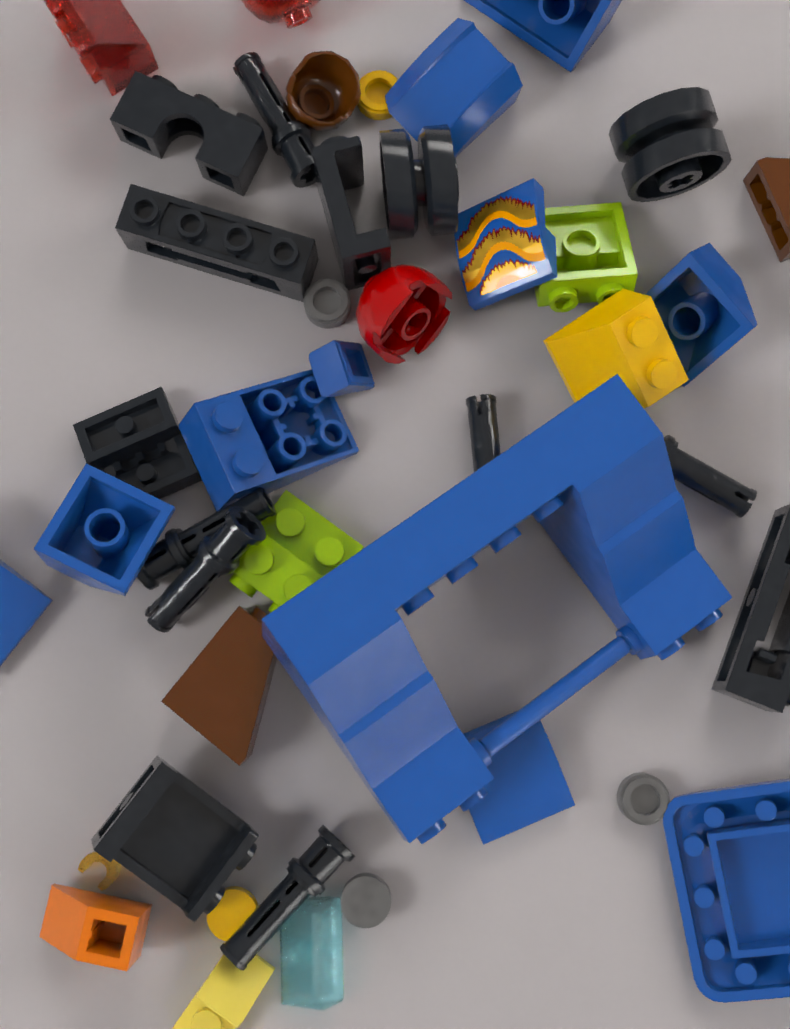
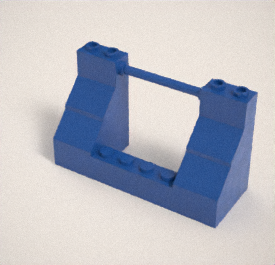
(612, 509)

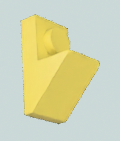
(226, 995)

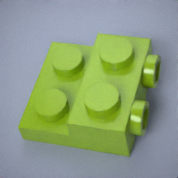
(591, 256)
(294, 554)

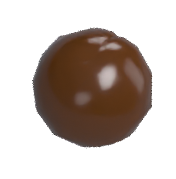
(323, 90)

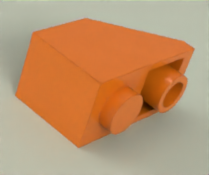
(95, 926)

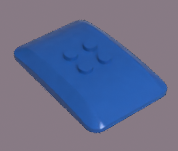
(734, 887)

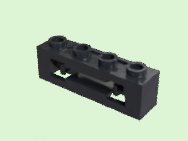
(217, 242)
(760, 675)

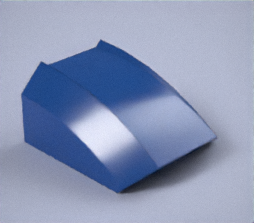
(455, 83)

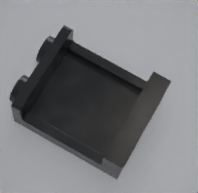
(337, 169)
(176, 839)

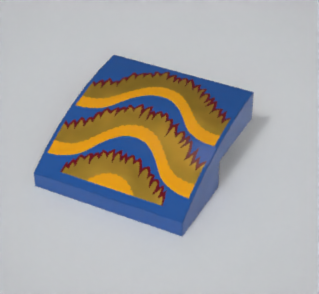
(505, 245)

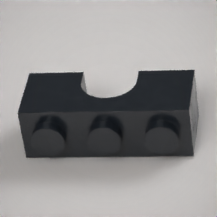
(157, 113)

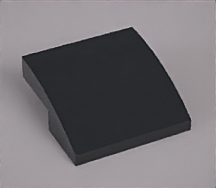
(140, 445)

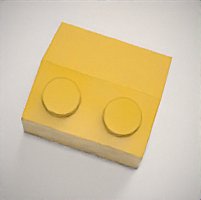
(618, 338)

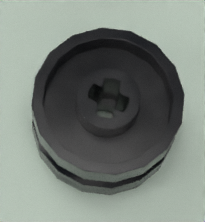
(669, 144)
(419, 182)

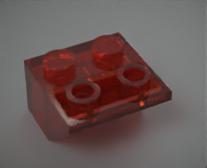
(105, 40)

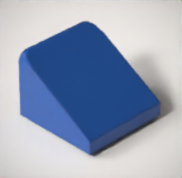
(341, 368)

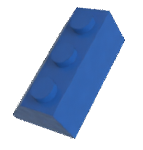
(554, 27)

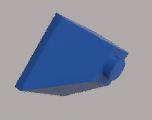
(703, 308)
(103, 531)

